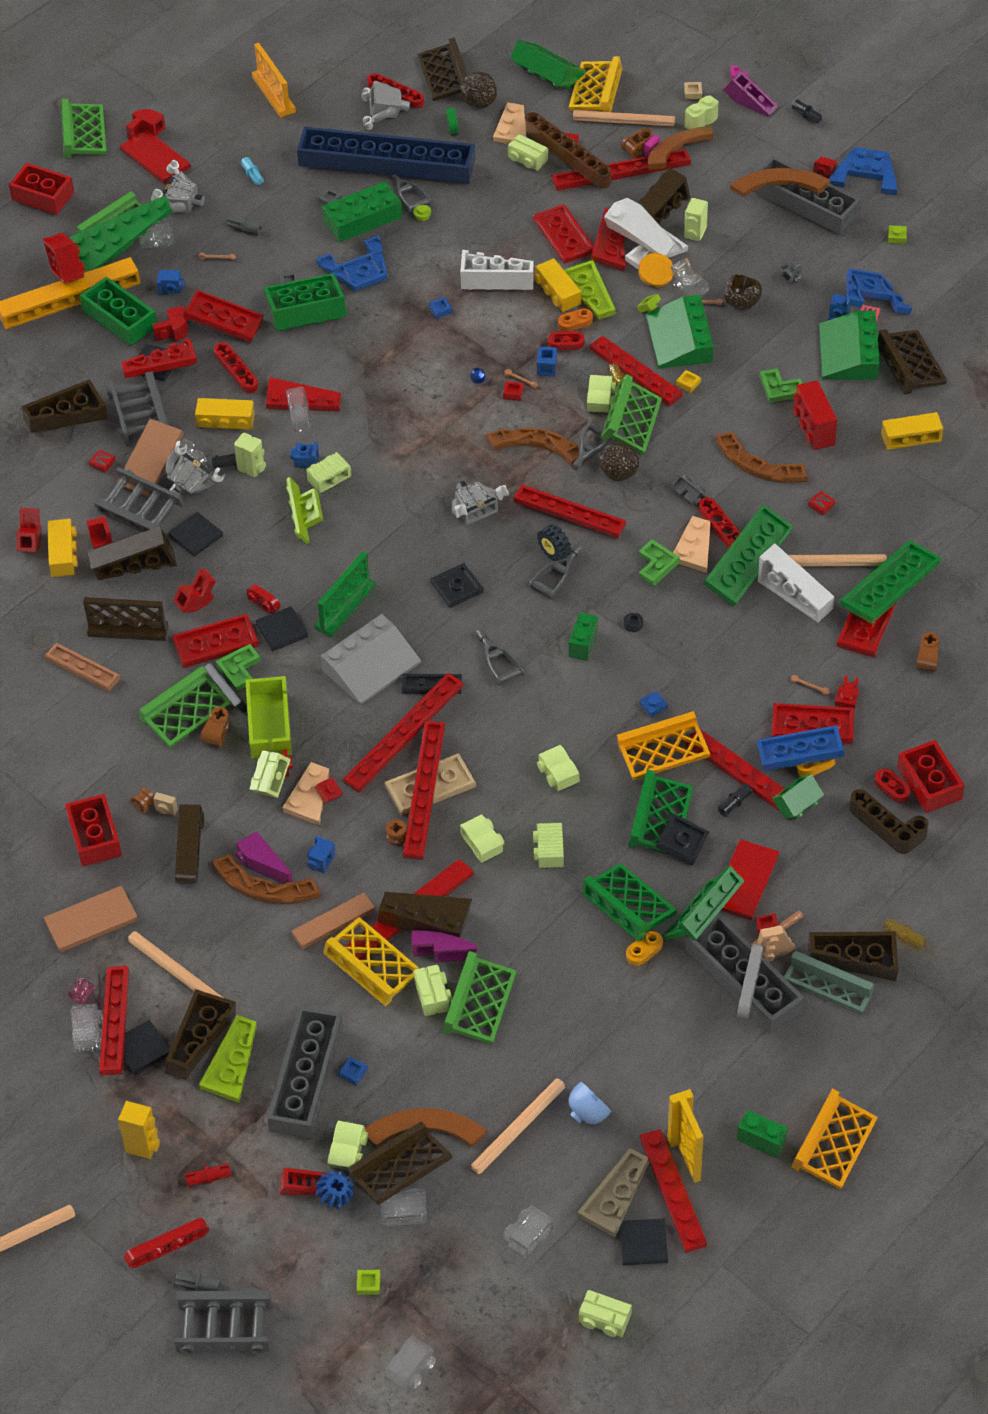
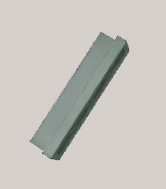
(833, 977)

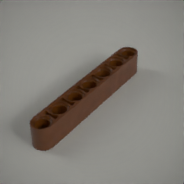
(568, 150)

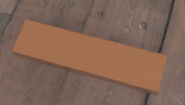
(82, 667)
(333, 921)

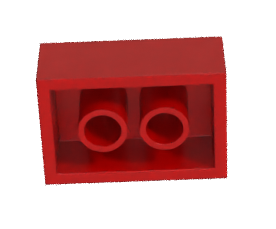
(41, 188)
(64, 258)
(815, 415)
(930, 776)
(93, 830)

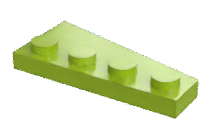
(592, 289)
(229, 1066)

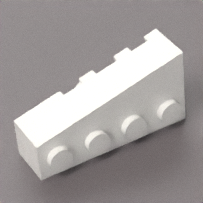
(495, 272)
(793, 583)

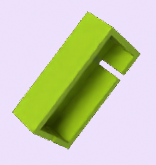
(268, 715)

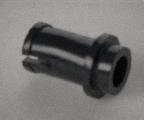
(223, 461)

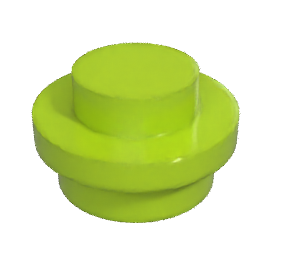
(422, 212)

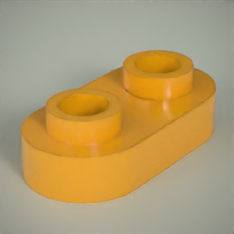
(815, 768)
(645, 947)

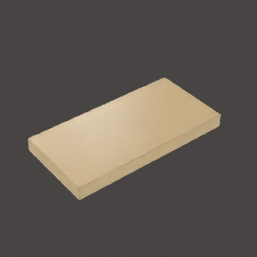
(451, 780)

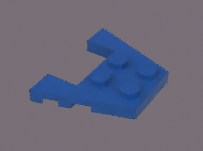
(867, 164)
(360, 271)
(872, 285)

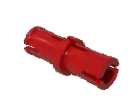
(208, 1174)

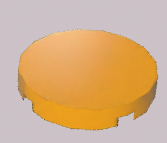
(655, 270)

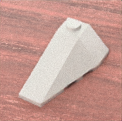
(636, 224)

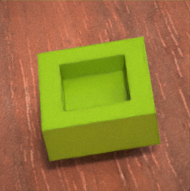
(897, 234)
(649, 303)
(368, 1282)

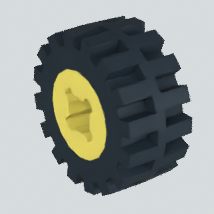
(553, 542)

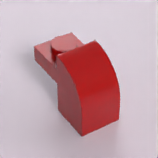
(143, 120)
(175, 326)
(30, 530)
(195, 596)

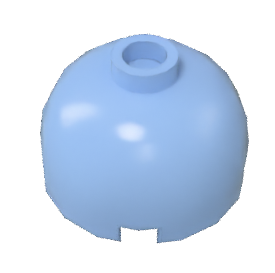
(587, 1105)

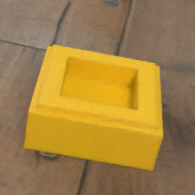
(688, 381)

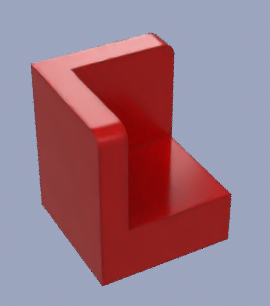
(99, 532)

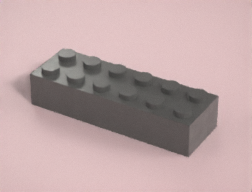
(831, 208)
(726, 959)
(305, 1072)

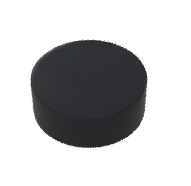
(633, 622)

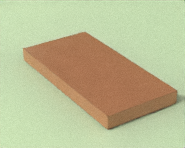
(151, 453)
(90, 919)

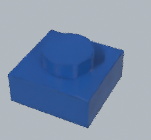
(653, 704)

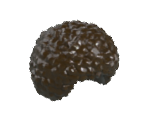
(478, 89)
(742, 291)
(618, 461)

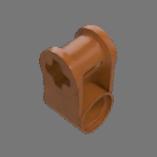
(636, 142)
(928, 652)
(216, 727)

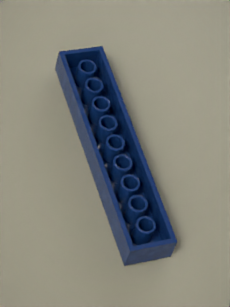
(386, 154)

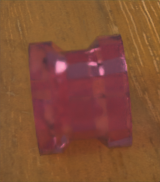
(81, 991)

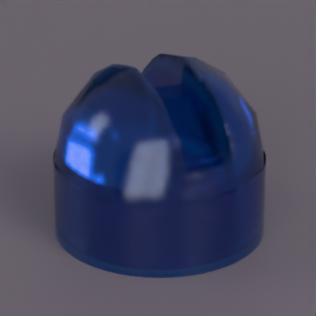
(480, 375)

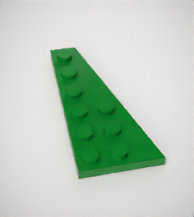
(115, 235)

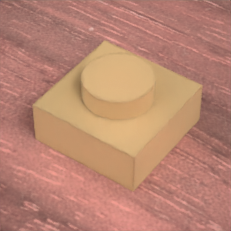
(693, 90)
(165, 804)

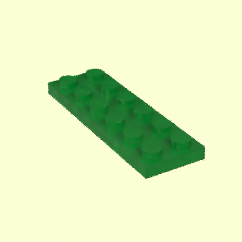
(741, 561)
(890, 581)

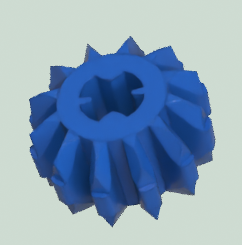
(334, 1189)

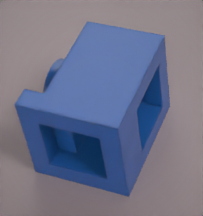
(170, 282)
(838, 306)
(546, 361)
(305, 455)
(321, 854)

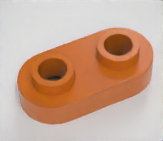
(575, 320)

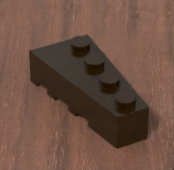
(665, 195)
(65, 408)
(132, 554)
(424, 912)
(857, 952)
(199, 1029)

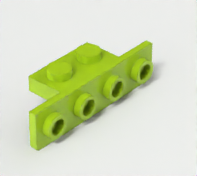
(305, 509)

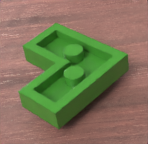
(775, 388)
(660, 560)
(235, 665)

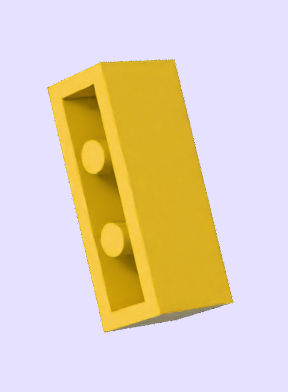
(557, 285)
(224, 413)
(912, 431)
(62, 547)
(138, 1130)

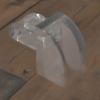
(688, 282)

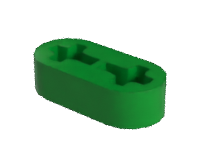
(452, 121)

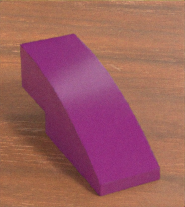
(441, 945)

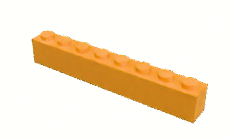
(61, 296)

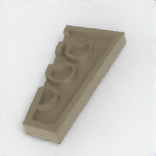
(613, 1196)

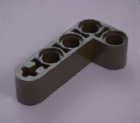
(886, 824)
(188, 843)

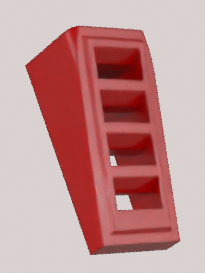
(293, 1188)

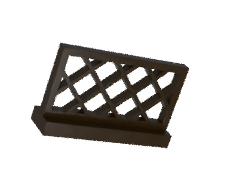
(456, 63)
(898, 362)
(122, 626)
(394, 1155)

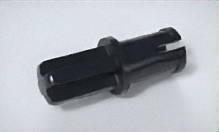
(807, 111)
(734, 800)

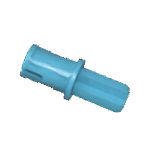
(252, 171)

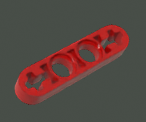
(414, 97)
(232, 369)
(718, 527)
(166, 1243)

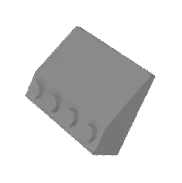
(369, 659)

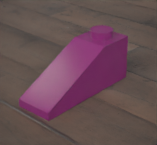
(748, 94)
(261, 858)

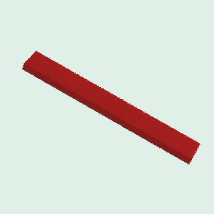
(621, 170)
(403, 733)
(424, 790)
(439, 886)

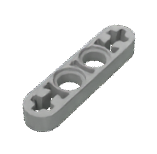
(750, 981)

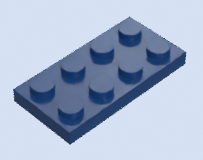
(800, 748)

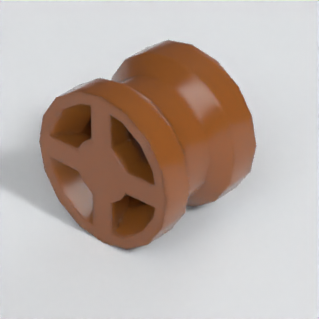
(143, 800)
(396, 832)

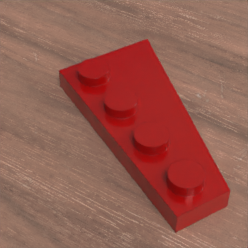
(609, 246)
(168, 359)
(317, 398)

